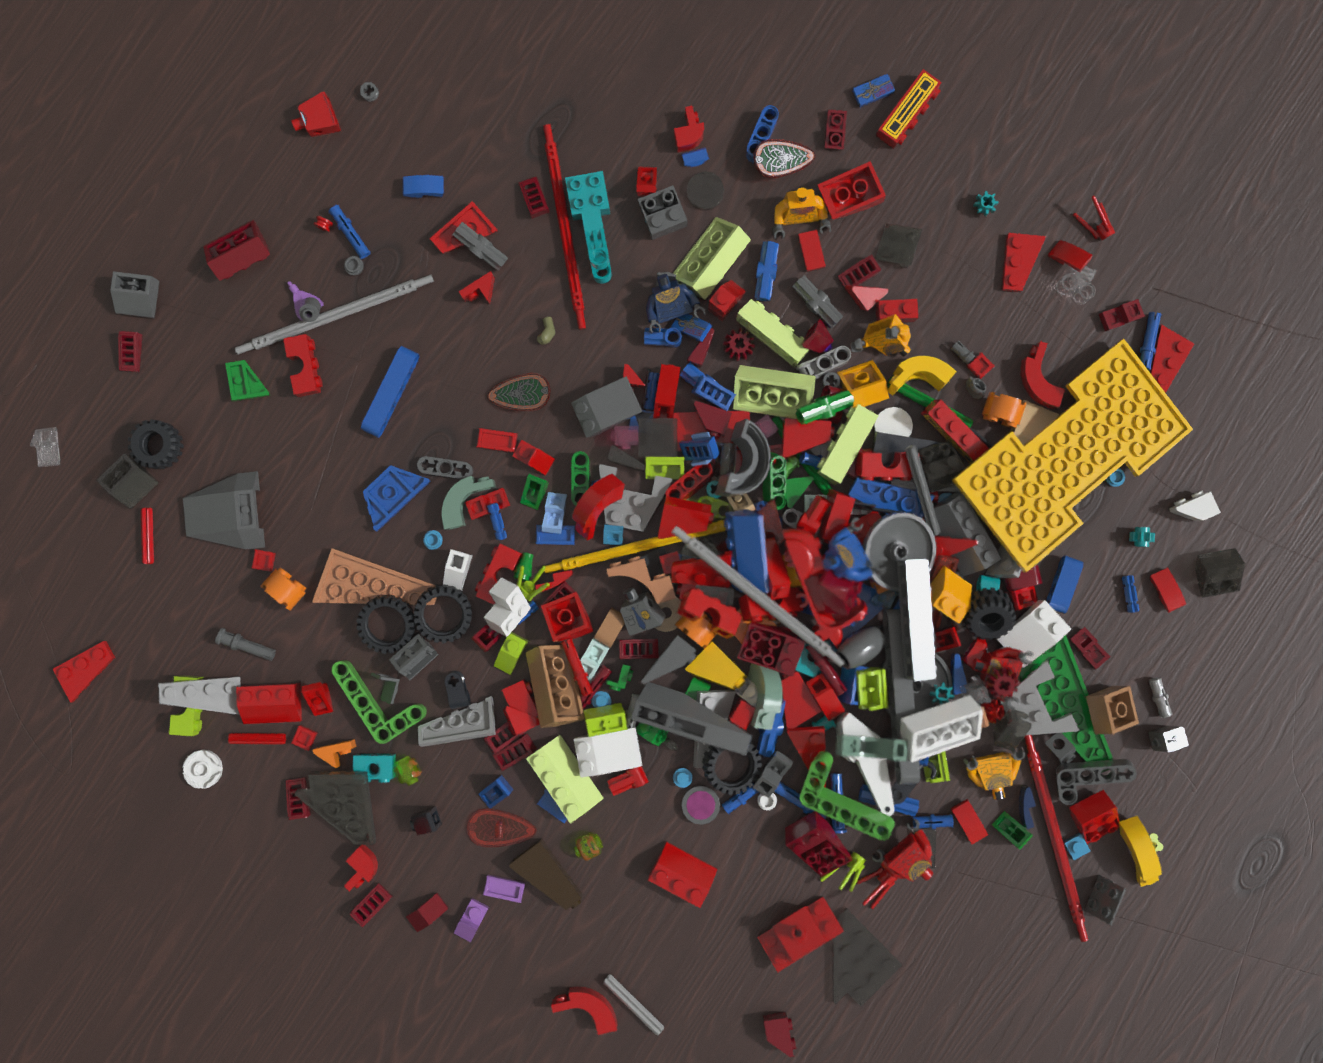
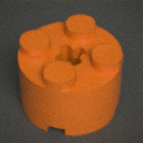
(1004, 409)
(283, 589)
(698, 630)

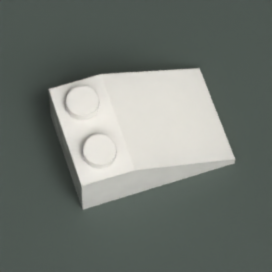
(1036, 630)
(607, 752)

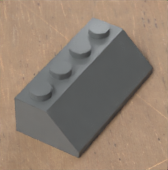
(960, 521)

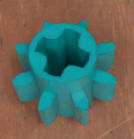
(986, 198)
(1142, 537)
(942, 689)

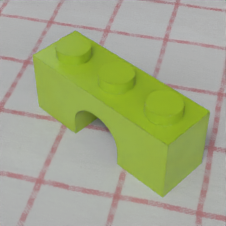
(189, 722)

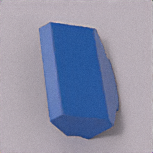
(695, 157)

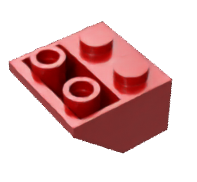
(1095, 816)

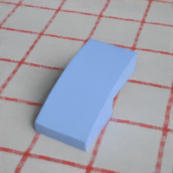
(554, 512)

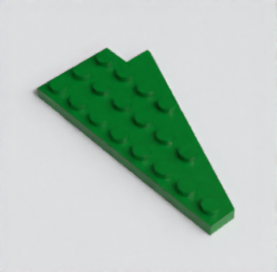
(1068, 695)

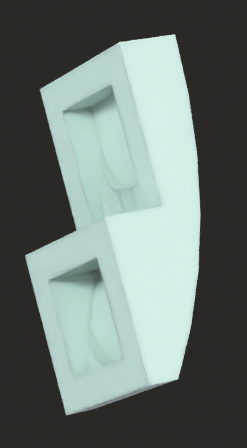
(593, 657)

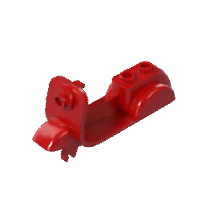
(805, 556)

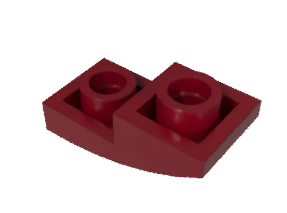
(835, 129)

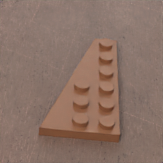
(358, 581)

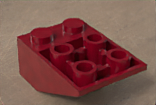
(772, 647)
(816, 844)

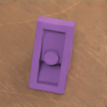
(471, 920)

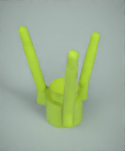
(528, 587)
(856, 865)

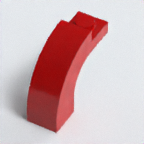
(1034, 382)
(594, 501)
(590, 1001)

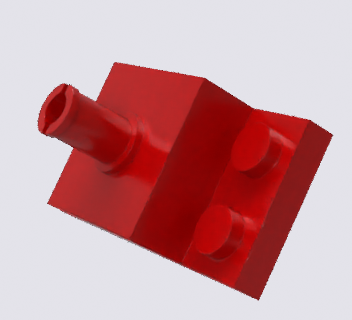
(800, 934)

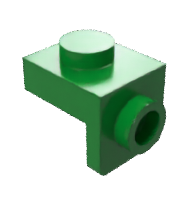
(626, 675)
(651, 734)

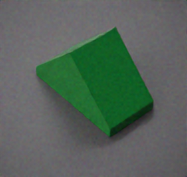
(795, 489)
(534, 491)
(1012, 830)

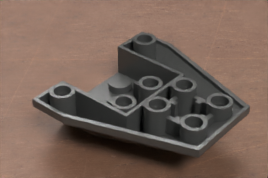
(226, 512)

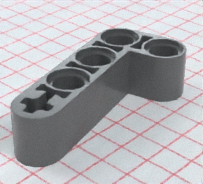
(1094, 777)

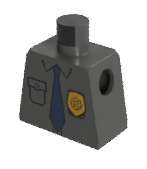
(640, 612)

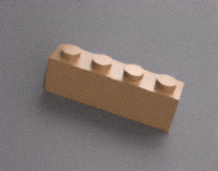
(554, 687)

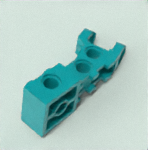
(588, 203)

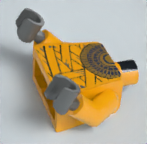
(800, 207)
(885, 335)
(995, 770)

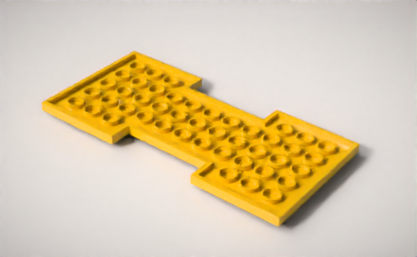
(1031, 488)

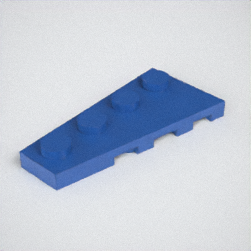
(887, 496)

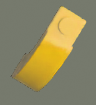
(921, 367)
(1142, 850)

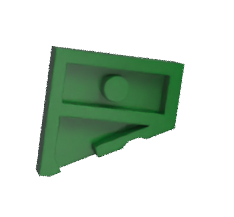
(244, 382)

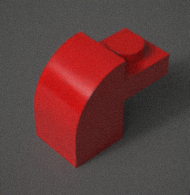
(690, 135)
(365, 864)

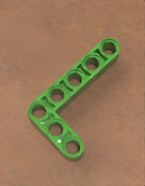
(372, 706)
(840, 803)

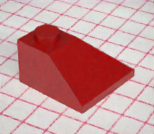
(567, 618)

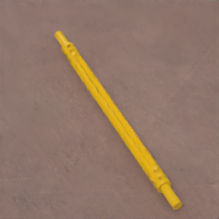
(627, 549)

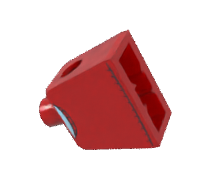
(317, 116)

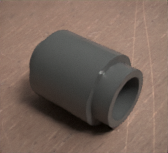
(310, 309)

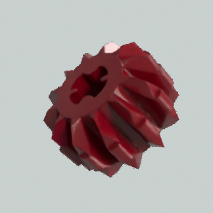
(741, 351)
(1002, 690)

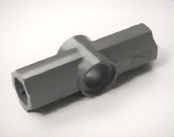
(480, 246)
(817, 301)

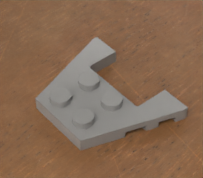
(634, 508)
(1032, 704)

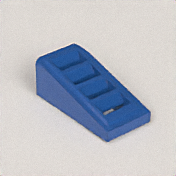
(710, 383)
(710, 444)
(957, 673)

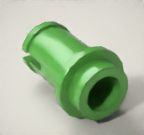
(791, 464)

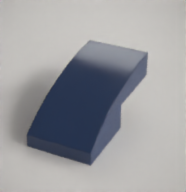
(1025, 802)

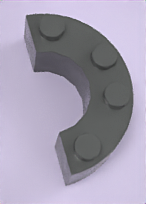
(755, 461)

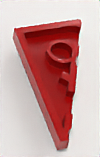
(808, 742)

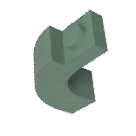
(454, 501)
(768, 695)
(871, 747)

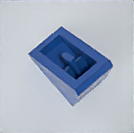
(496, 792)

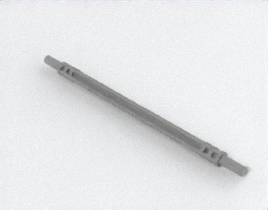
(334, 314)
(758, 596)

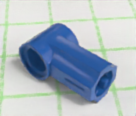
(661, 338)

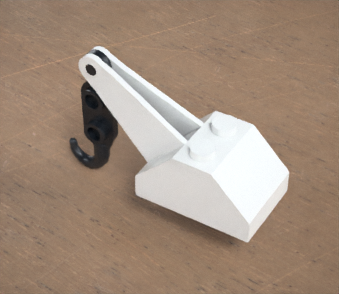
(875, 769)

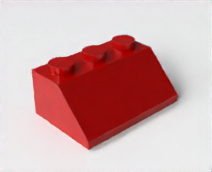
(269, 703)
(683, 874)

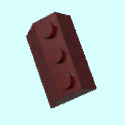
(236, 250)
(838, 593)

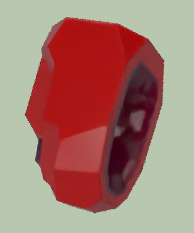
(976, 650)

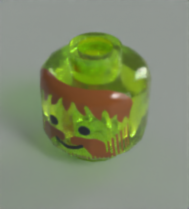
(407, 770)
(588, 846)

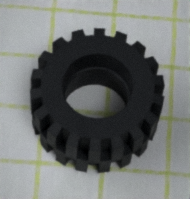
(141, 438)
(990, 625)

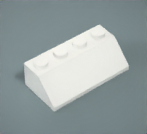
(941, 728)

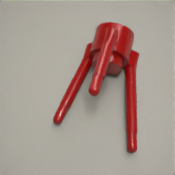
(1104, 229)
(886, 883)

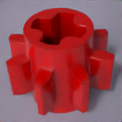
(993, 710)

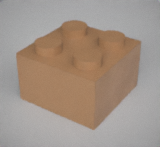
(1112, 709)

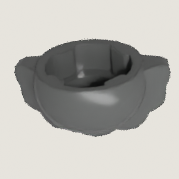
(975, 387)

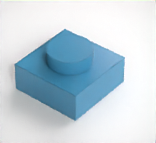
(613, 535)
(1076, 846)

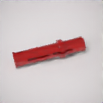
(580, 675)

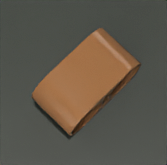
(610, 628)

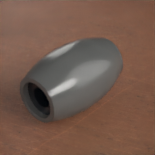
(861, 647)

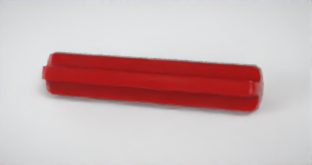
(147, 536)
(256, 738)

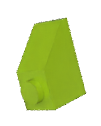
(510, 653)

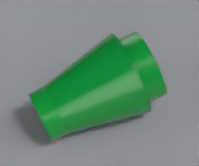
(526, 561)

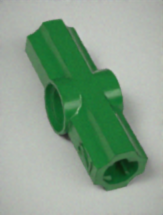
(824, 407)

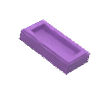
(504, 888)

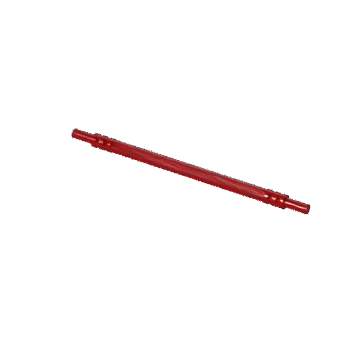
(564, 225)
(1056, 838)

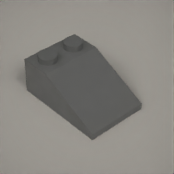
(606, 407)
(672, 658)

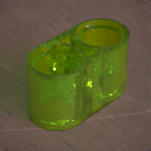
(716, 504)

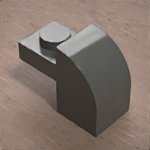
(772, 773)

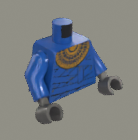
(848, 557)

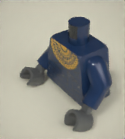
(670, 301)

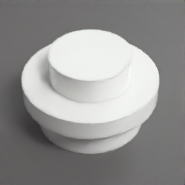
(767, 803)

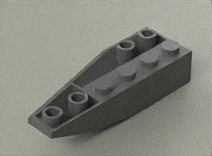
(687, 717)

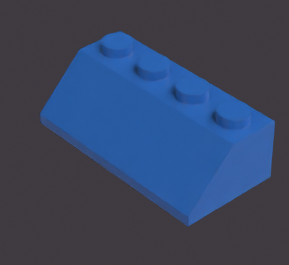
(747, 547)

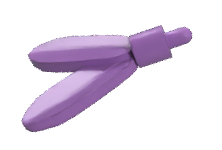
(299, 296)

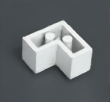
(508, 608)

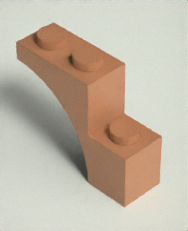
(661, 585)

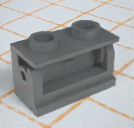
(413, 657)

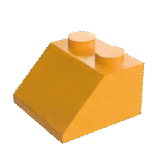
(864, 383)
(951, 594)

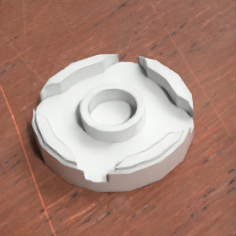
(894, 421)
(202, 769)

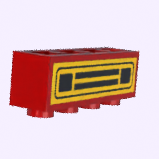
(908, 109)
(955, 430)

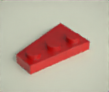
(473, 218)
(1169, 356)
(699, 572)
(80, 671)

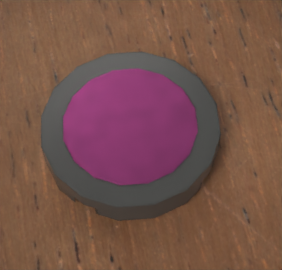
(700, 804)

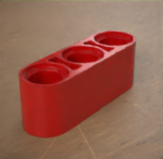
(693, 474)

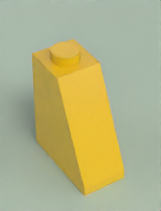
(716, 668)

